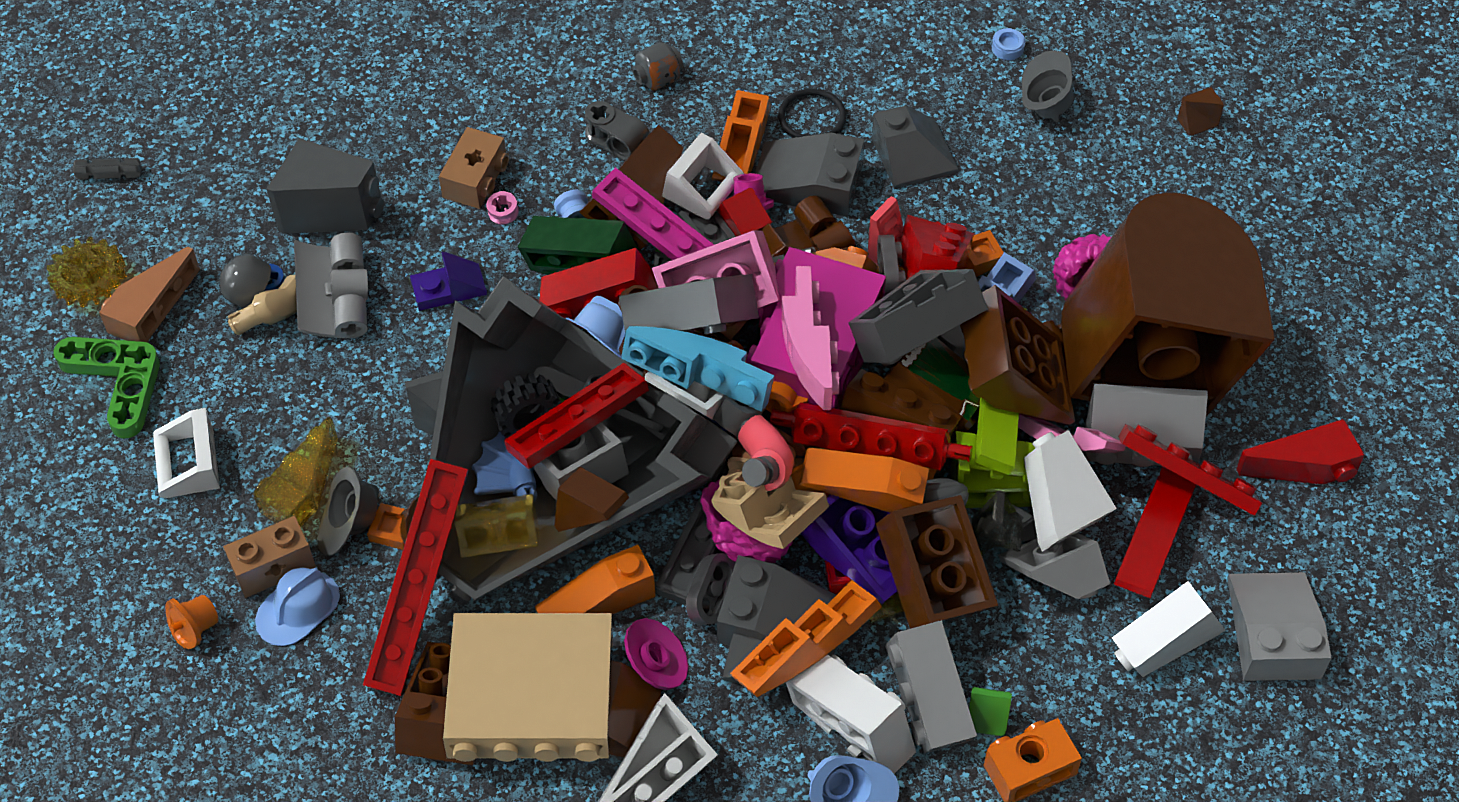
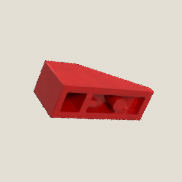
(1306, 457)

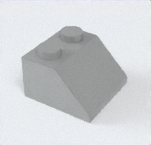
(594, 451)

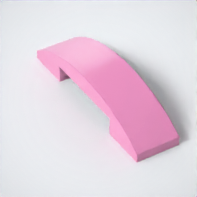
(1087, 439)

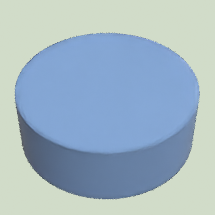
(1008, 44)

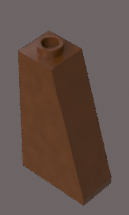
(648, 169)

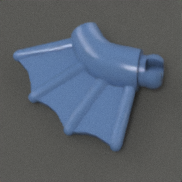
(501, 472)

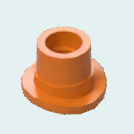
(190, 619)

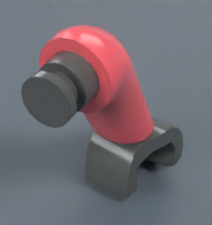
(769, 452)

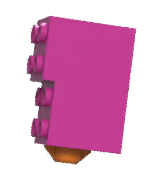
(843, 295)

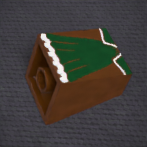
(940, 377)

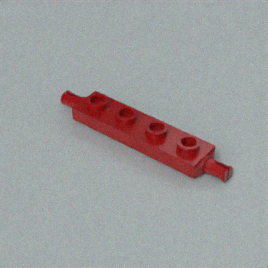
(871, 435)

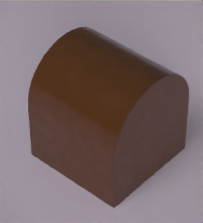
(1169, 303)

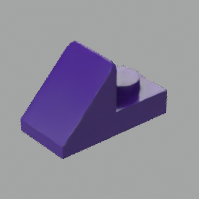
(456, 281)

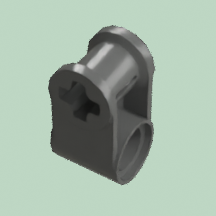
(617, 132)

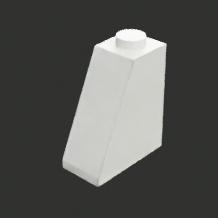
(1063, 489)
(1167, 631)

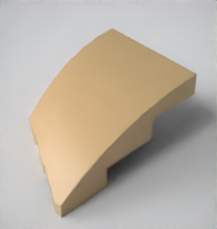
(766, 515)

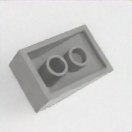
(1278, 627)

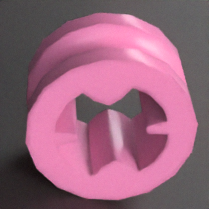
(497, 200)

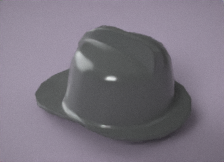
(1048, 85)
(348, 510)

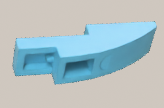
(693, 357)

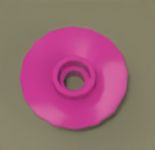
(656, 654)

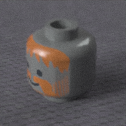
(657, 66)

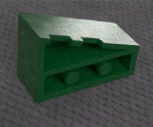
(563, 243)

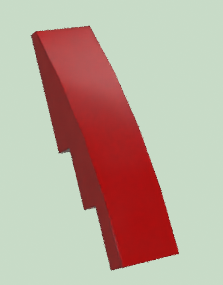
(1155, 533)

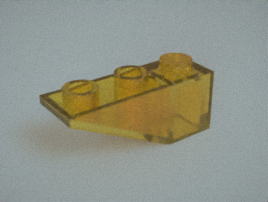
(300, 479)

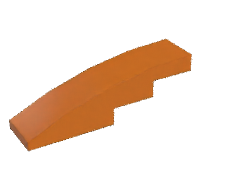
(800, 645)

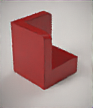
(744, 212)

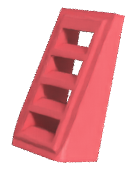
(884, 221)

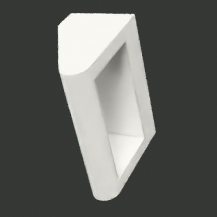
(701, 153)
(199, 478)

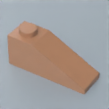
(146, 299)

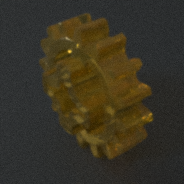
(86, 271)

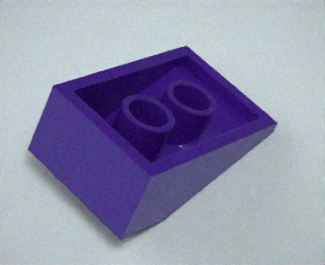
(851, 543)

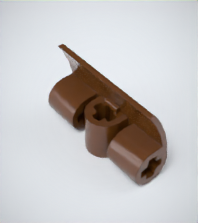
(815, 228)

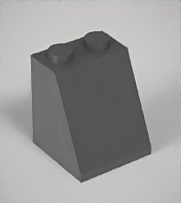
(324, 191)

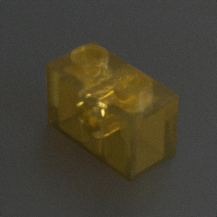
(497, 525)

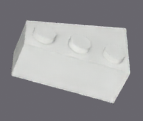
(855, 709)

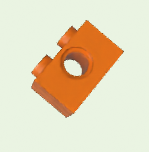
(1020, 779)

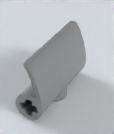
(331, 287)

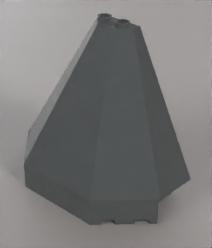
(514, 338)

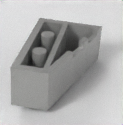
(930, 687)

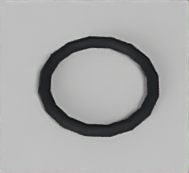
(810, 91)

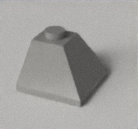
(1069, 566)

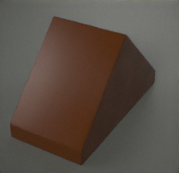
(586, 500)

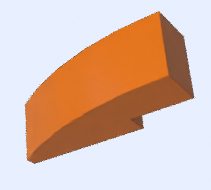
(744, 130)

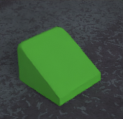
(990, 710)

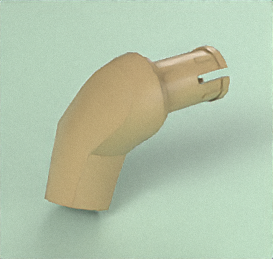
(266, 307)

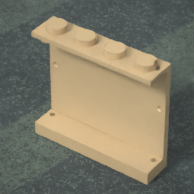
(528, 686)

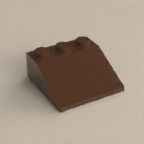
(1016, 360)

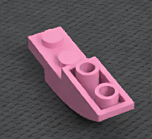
(808, 341)

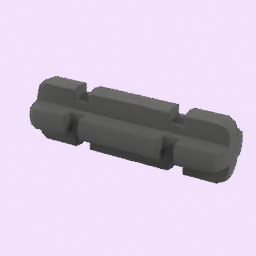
(107, 168)

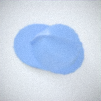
(604, 322)
(296, 606)
(852, 780)

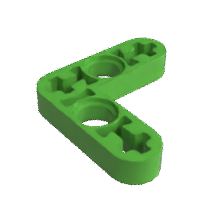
(123, 368)

